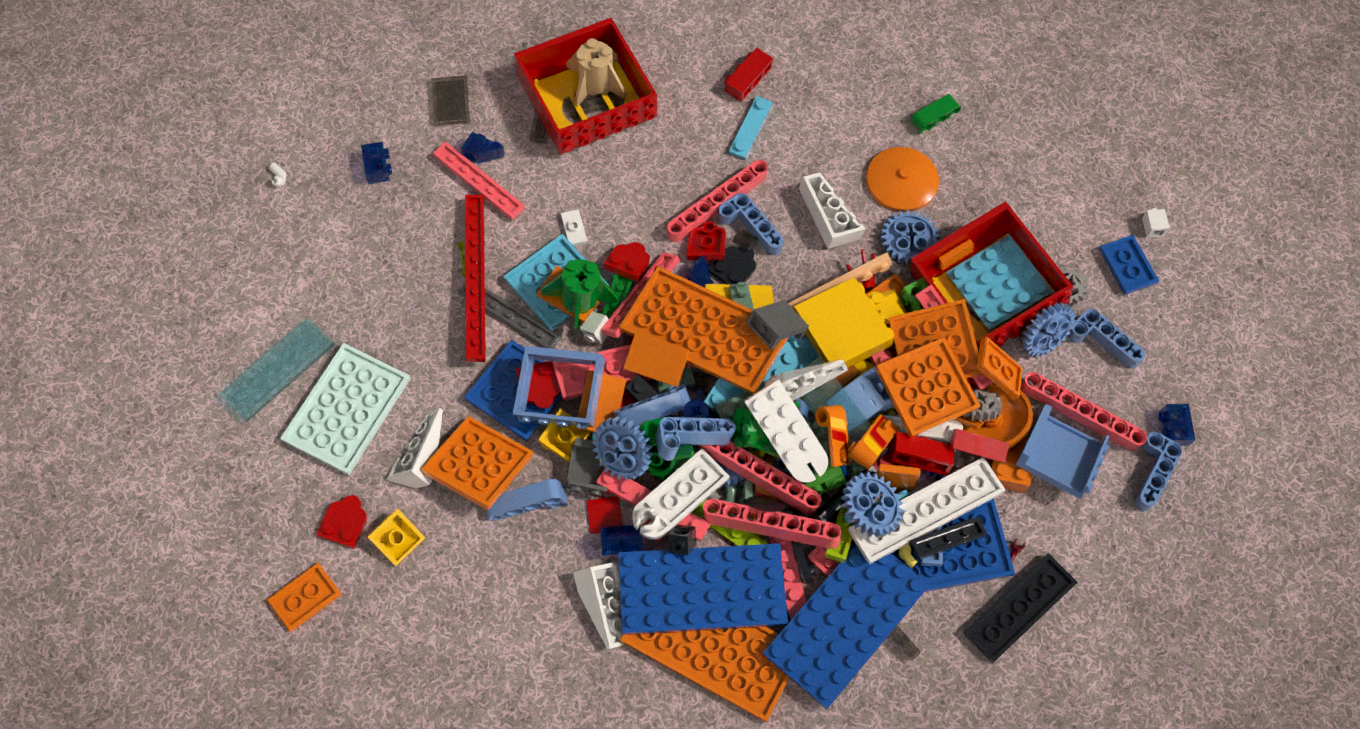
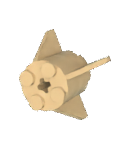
(595, 70)

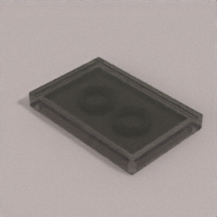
(450, 100)

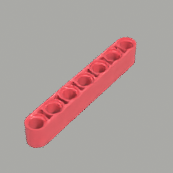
(708, 202)
(1091, 410)
(765, 480)
(779, 530)

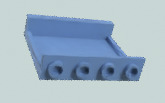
(1062, 454)

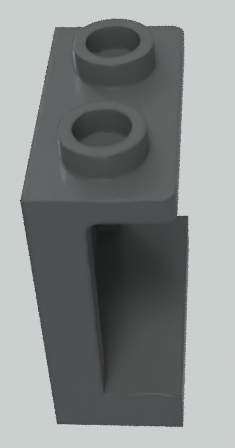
(776, 323)
(584, 469)

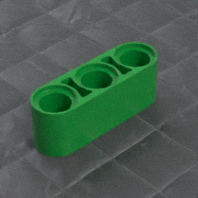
(934, 113)

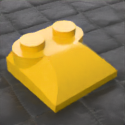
(888, 304)
(560, 439)
(396, 537)

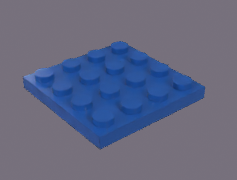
(497, 392)

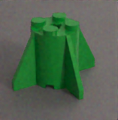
(579, 288)
(749, 433)
(659, 466)

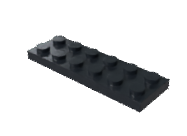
(1020, 608)

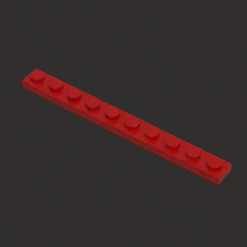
(474, 279)

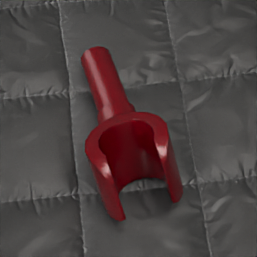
(1015, 550)

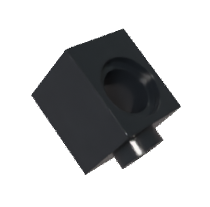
(682, 539)

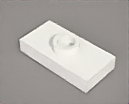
(574, 227)

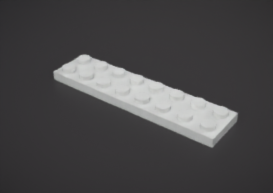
(933, 508)

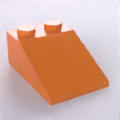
(1009, 474)

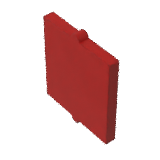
(604, 513)

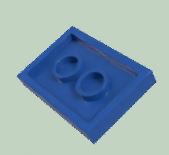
(1128, 264)

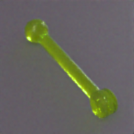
(460, 245)

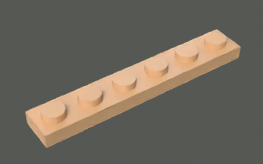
(860, 273)

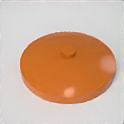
(902, 179)
(1012, 423)

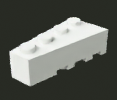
(829, 213)

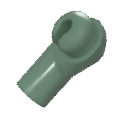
(731, 494)

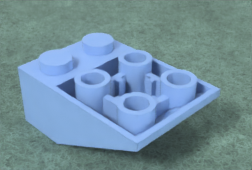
(869, 394)

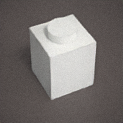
(1155, 222)
(592, 328)

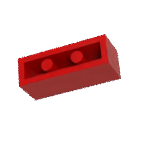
(748, 74)
(921, 453)

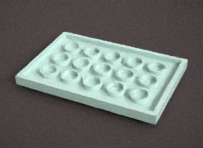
(345, 409)

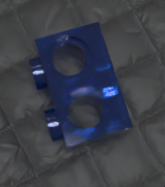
(375, 163)
(1182, 425)
(620, 539)

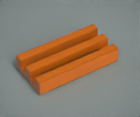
(955, 254)

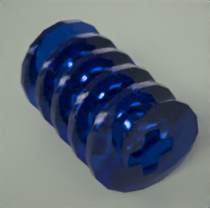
(696, 409)

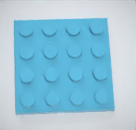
(533, 272)
(999, 283)

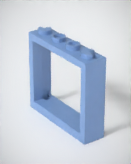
(558, 355)

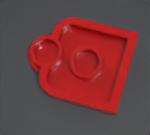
(707, 241)
(628, 260)
(542, 385)
(343, 522)

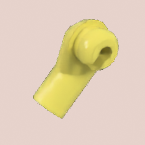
(905, 554)

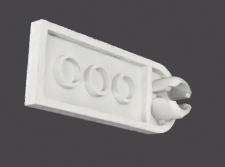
(788, 431)
(678, 495)

